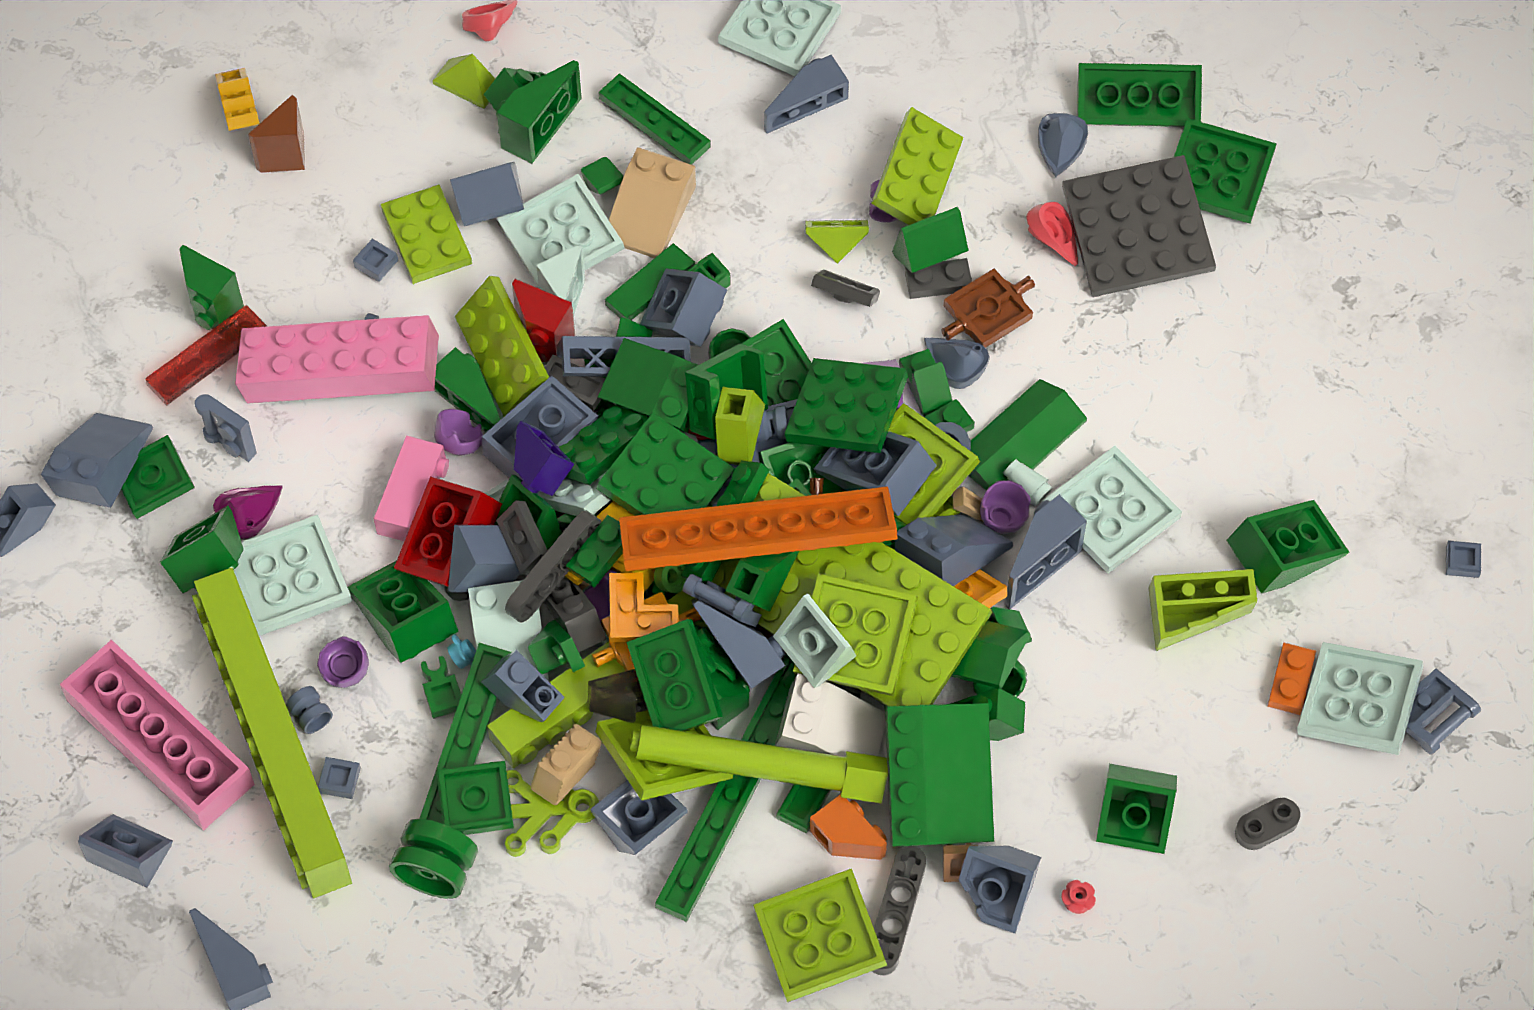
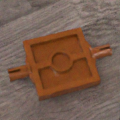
(988, 308)

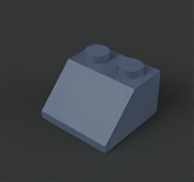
(684, 306)

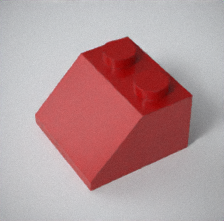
(543, 317)

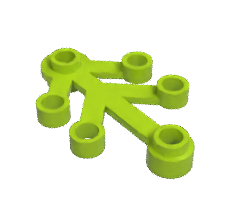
(540, 810)

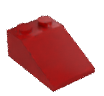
(430, 536)

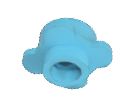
(461, 652)

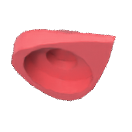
(488, 19)
(1054, 228)

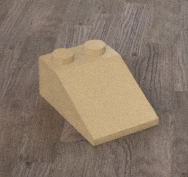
(651, 201)

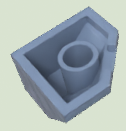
(999, 883)

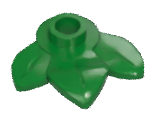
(715, 654)

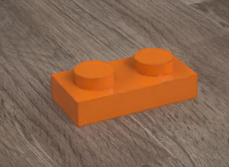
(1291, 678)

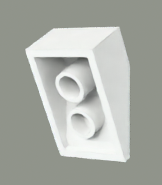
(829, 721)

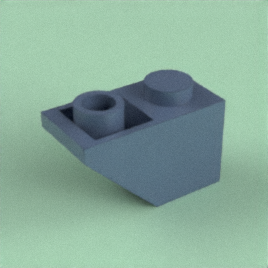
(522, 687)

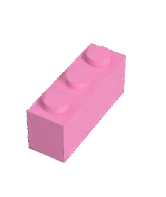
(407, 484)

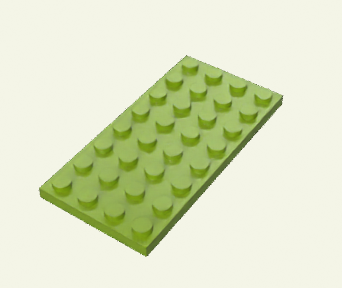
(943, 620)

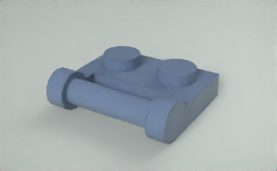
(229, 429)
(714, 596)
(1431, 699)

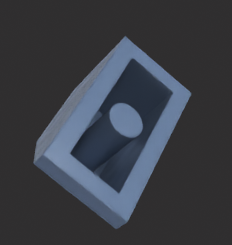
(22, 514)

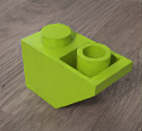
(738, 424)

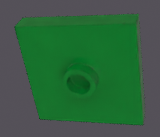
(156, 478)
(475, 798)

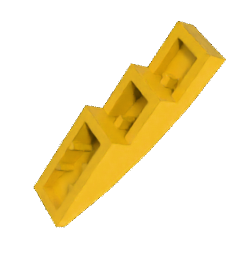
(237, 99)

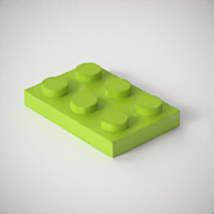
(426, 234)

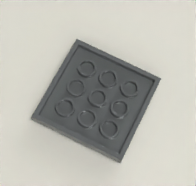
(1138, 226)

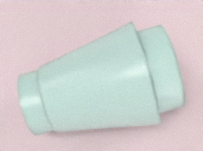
(1030, 480)

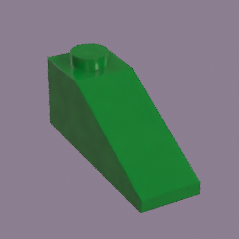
(463, 386)

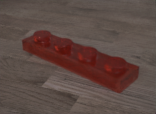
(202, 356)

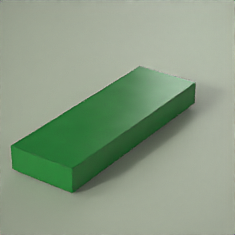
(638, 291)

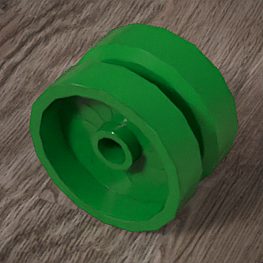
(433, 858)

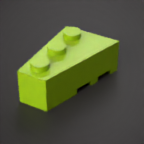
(1198, 602)

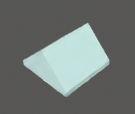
(563, 275)
(813, 642)

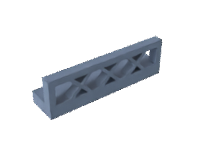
(607, 347)

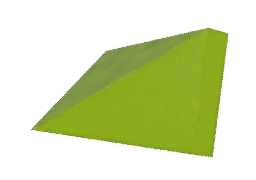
(466, 79)
(837, 236)

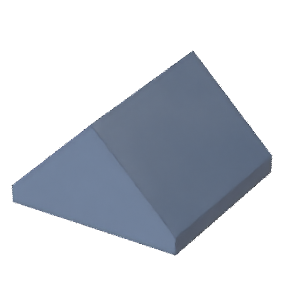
(488, 193)
(480, 558)
(634, 822)
(125, 849)

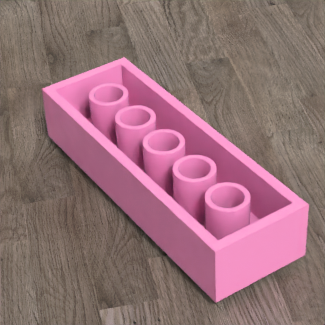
(337, 359)
(157, 734)

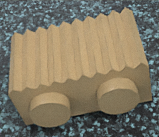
(565, 764)

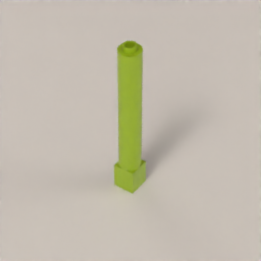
(855, 775)

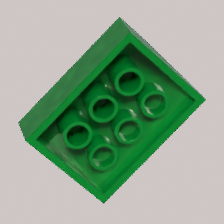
(939, 774)

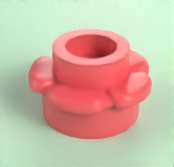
(1078, 905)

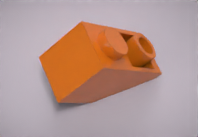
(846, 832)

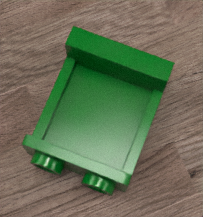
(734, 368)

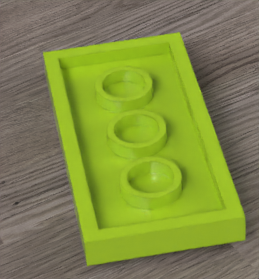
(917, 168)
(501, 345)

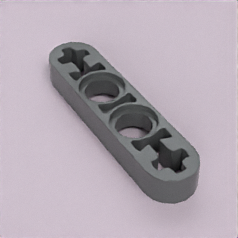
(550, 568)
(899, 910)

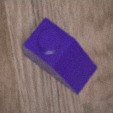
(539, 460)

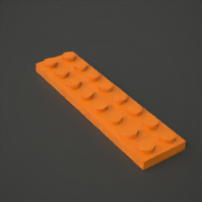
(757, 528)

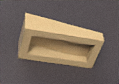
(967, 502)

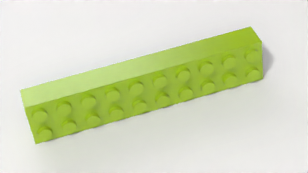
(270, 735)

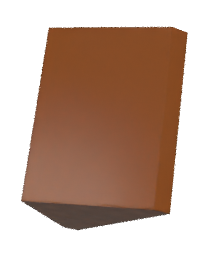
(279, 140)

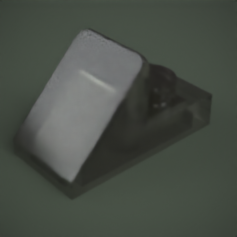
(615, 695)

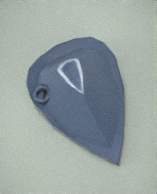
(1061, 140)
(962, 360)

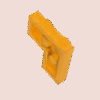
(627, 610)

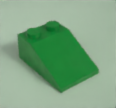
(538, 111)
(649, 383)
(1286, 544)
(404, 611)

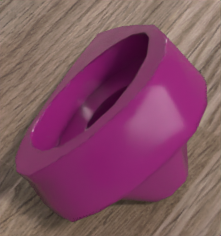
(250, 506)

